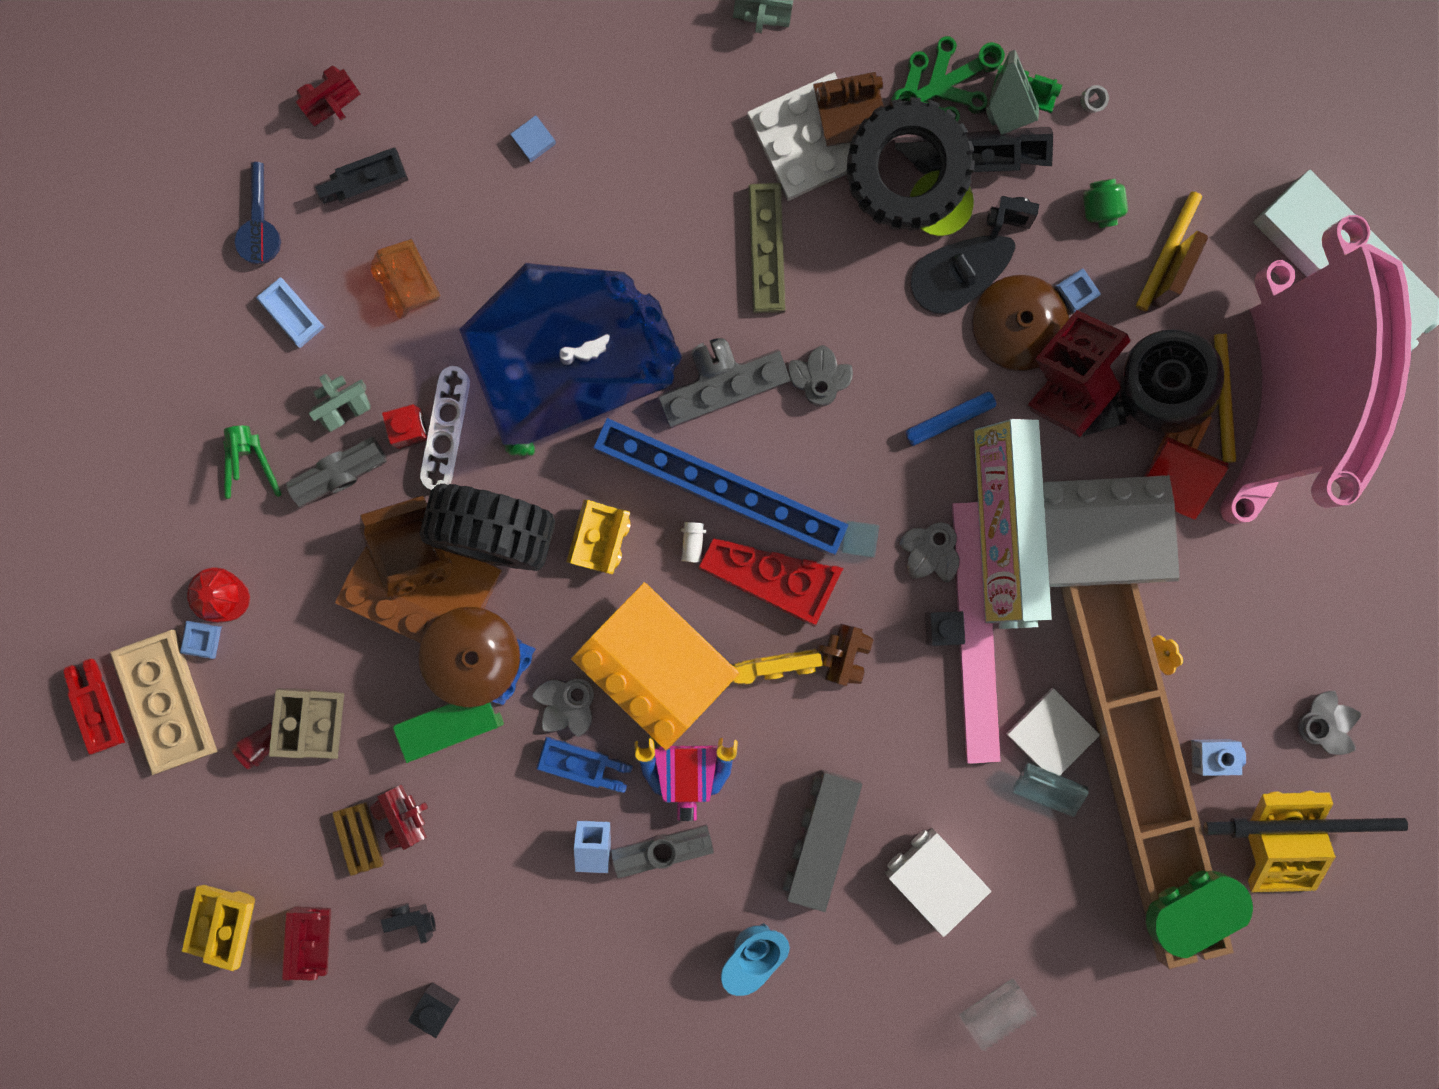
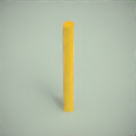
(1168, 251)
(1225, 402)

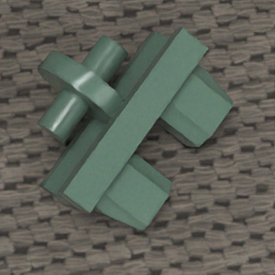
(764, 12)
(327, 410)

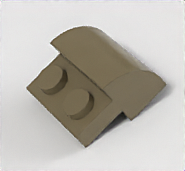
(306, 723)

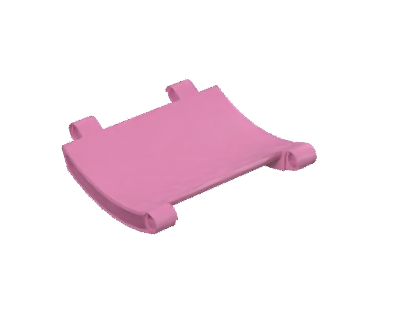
(1330, 372)

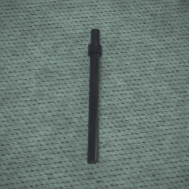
(1242, 827)

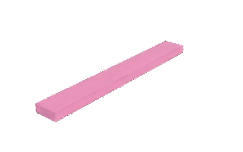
(977, 653)

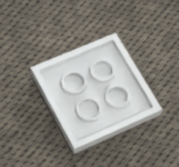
(796, 143)

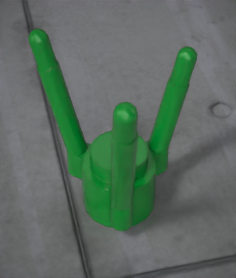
(238, 443)

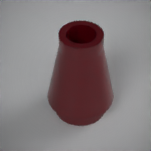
(254, 747)

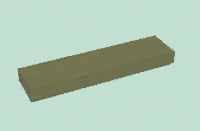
(766, 248)

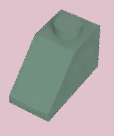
(1012, 97)

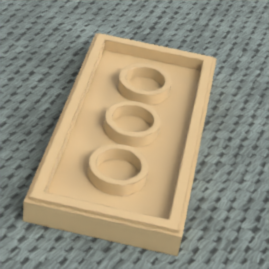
(163, 702)

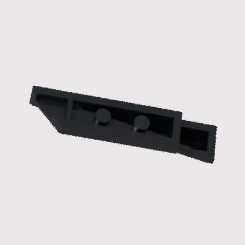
(991, 150)

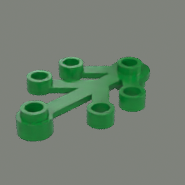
(942, 85)

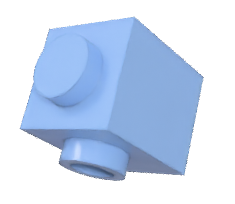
(1217, 757)
(592, 847)

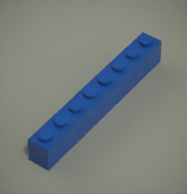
(720, 487)

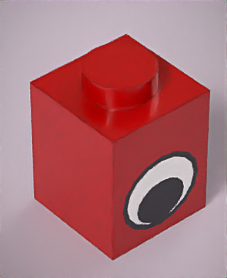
(405, 426)

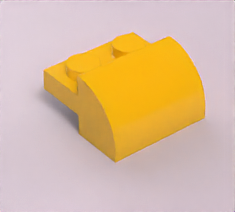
(219, 926)

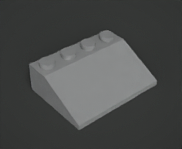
(1111, 531)

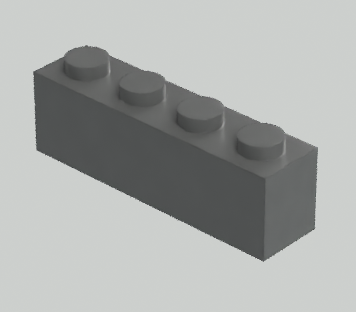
(822, 841)

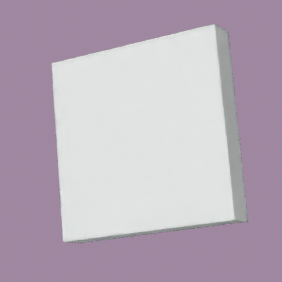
(1053, 733)

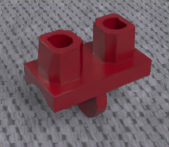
(328, 97)
(403, 817)

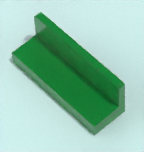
(444, 728)

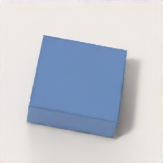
(533, 138)
(1077, 290)
(200, 639)

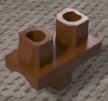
(841, 655)

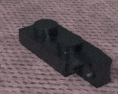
(363, 177)

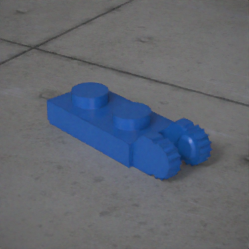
(580, 764)

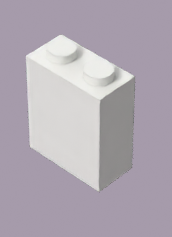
(936, 881)

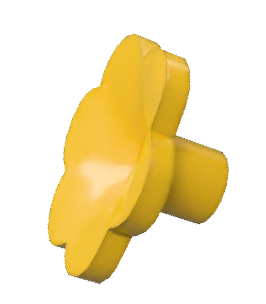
(1167, 654)

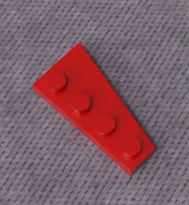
(779, 580)

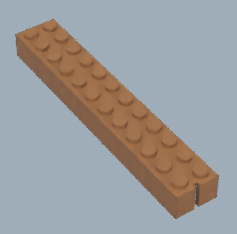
(1139, 744)

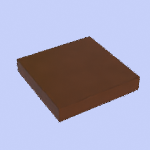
(1180, 269)

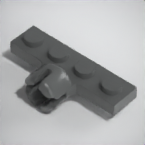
(722, 381)

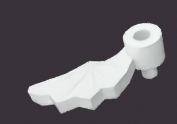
(586, 352)

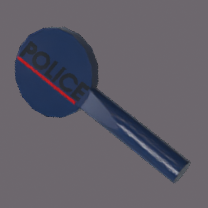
(257, 239)

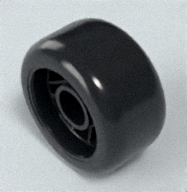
(1174, 357)

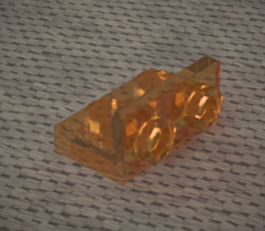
(403, 277)

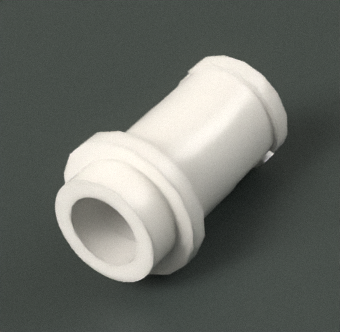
(692, 541)

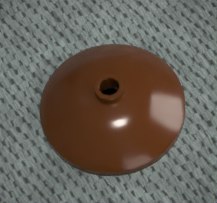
(998, 322)
(444, 653)

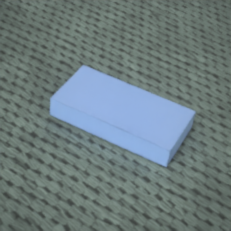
(290, 312)

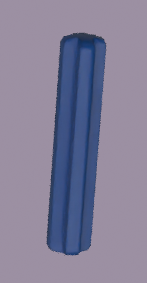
(950, 418)

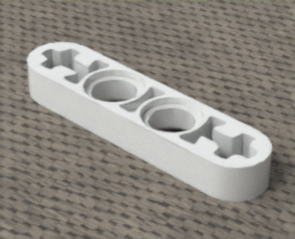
(441, 428)

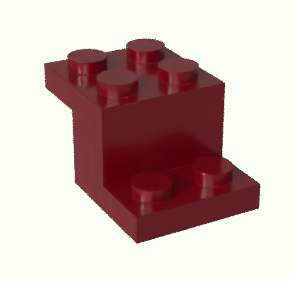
(1078, 373)

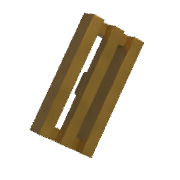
(346, 843)

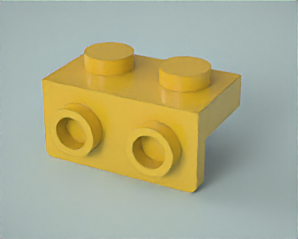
(599, 537)

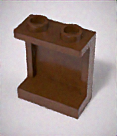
(398, 550)

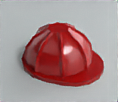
(217, 595)

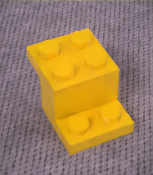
(1290, 860)

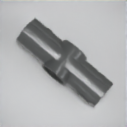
(336, 472)
(641, 856)

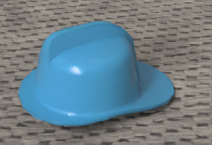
(754, 959)

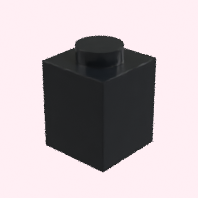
(945, 628)
(433, 1010)

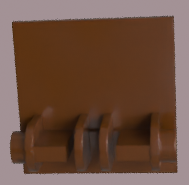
(846, 104)

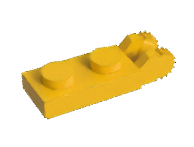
(774, 666)

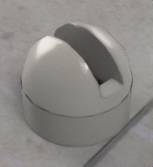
(1097, 105)

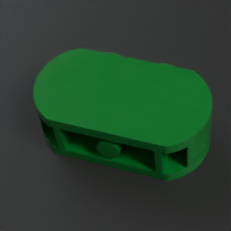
(1198, 913)

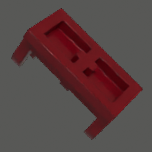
(306, 943)

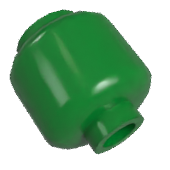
(1105, 202)

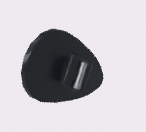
(959, 272)

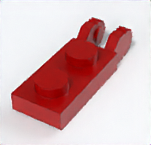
(93, 708)

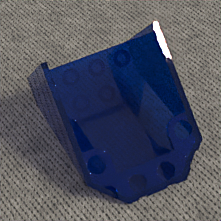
(550, 307)

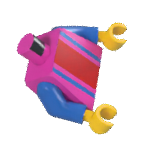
(686, 773)

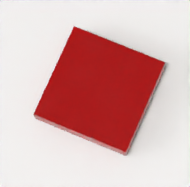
(1191, 473)

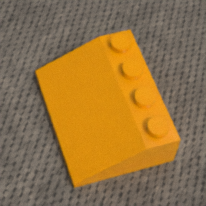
(655, 666)

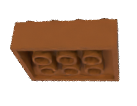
(413, 613)

